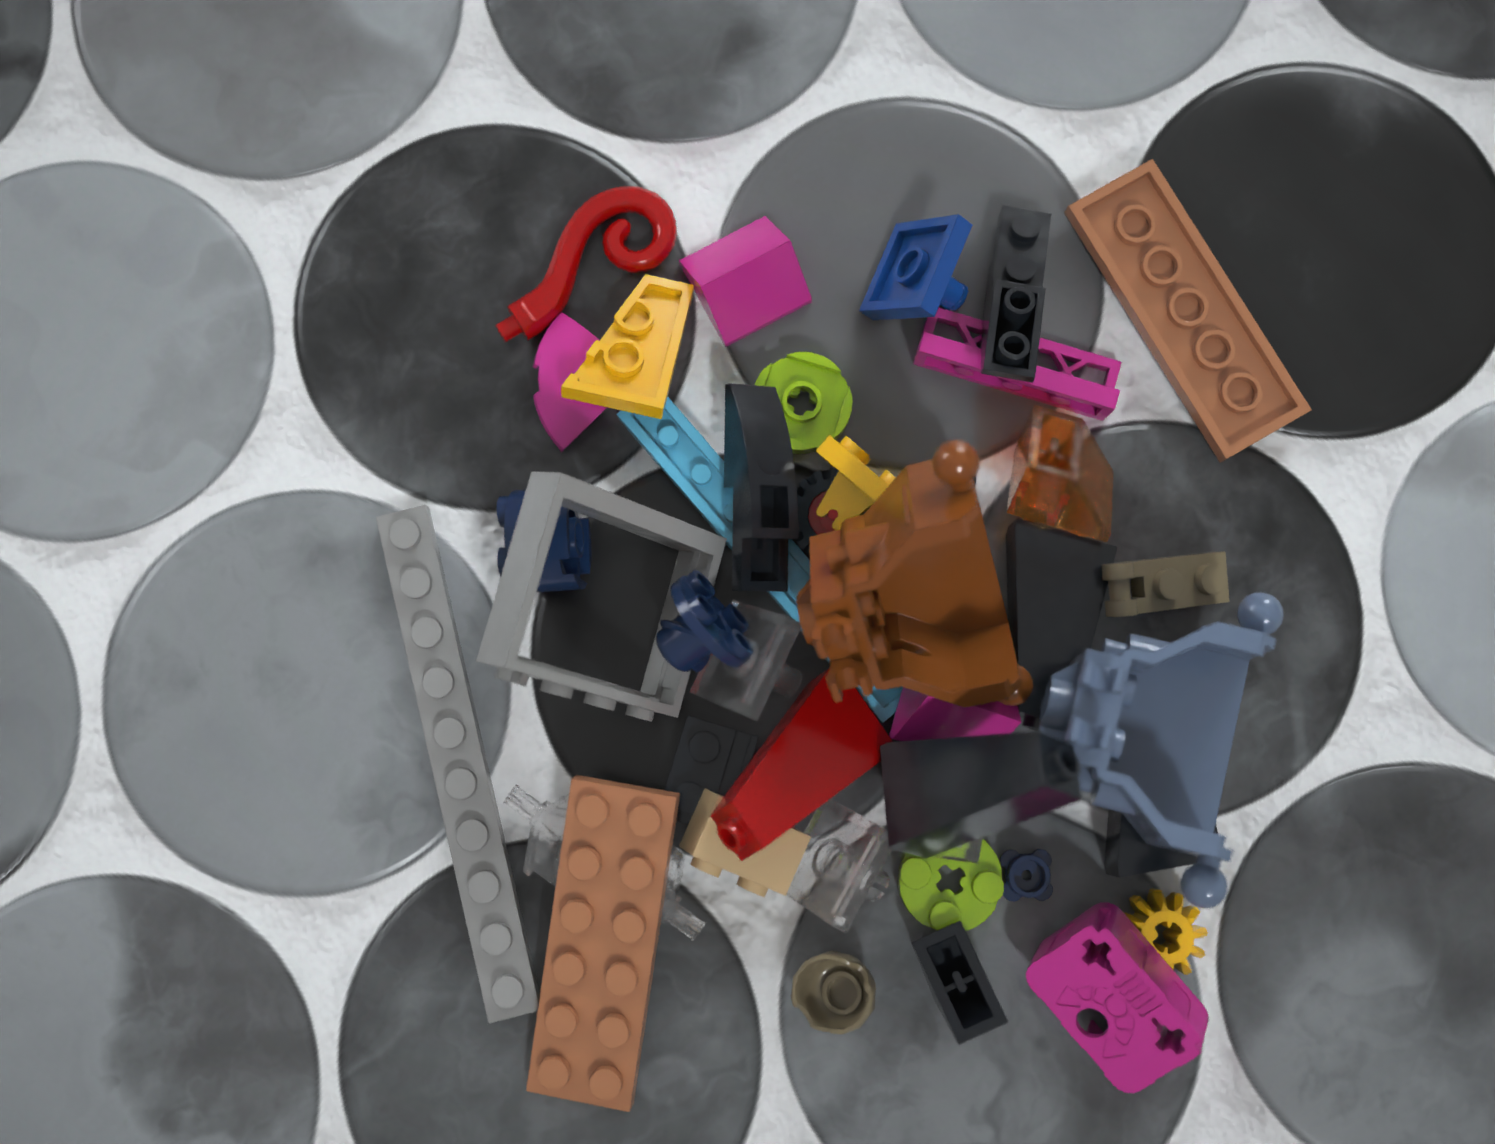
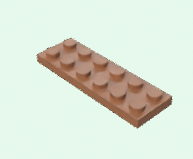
(1187, 310)
(602, 942)

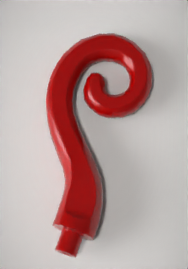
(544, 303)

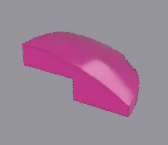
(559, 355)

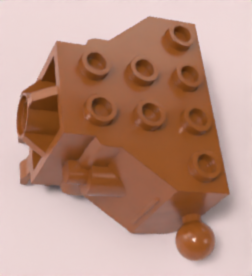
(915, 592)

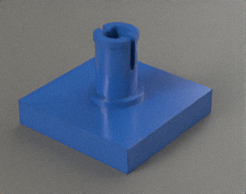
(918, 270)

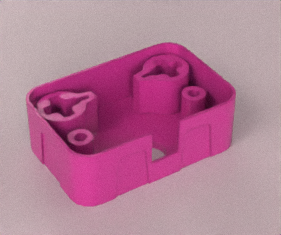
(1148, 1008)

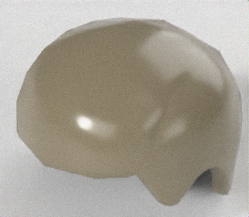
(834, 992)

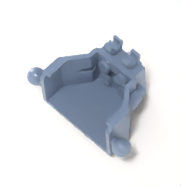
(1160, 729)

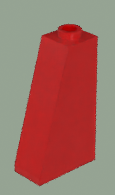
(799, 767)

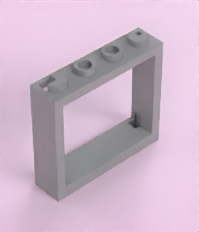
(545, 494)

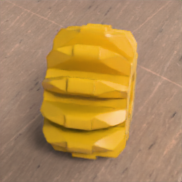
(1178, 919)

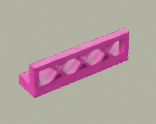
(1049, 386)

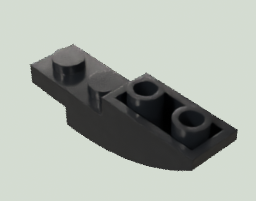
(1015, 295)
(763, 485)

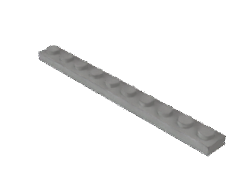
(459, 765)

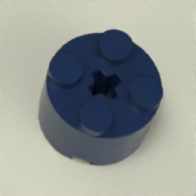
(568, 551)

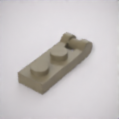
(1166, 583)

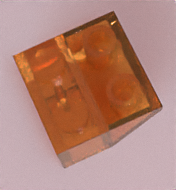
(1061, 476)

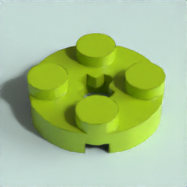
(827, 391)
(937, 909)

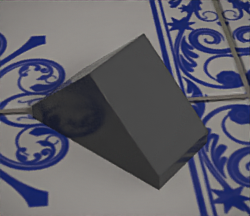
(959, 983)

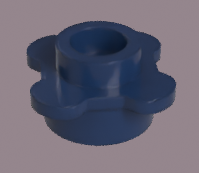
(1039, 883)

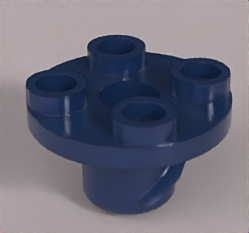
(702, 628)

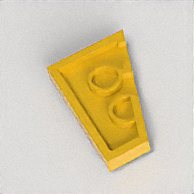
(637, 353)

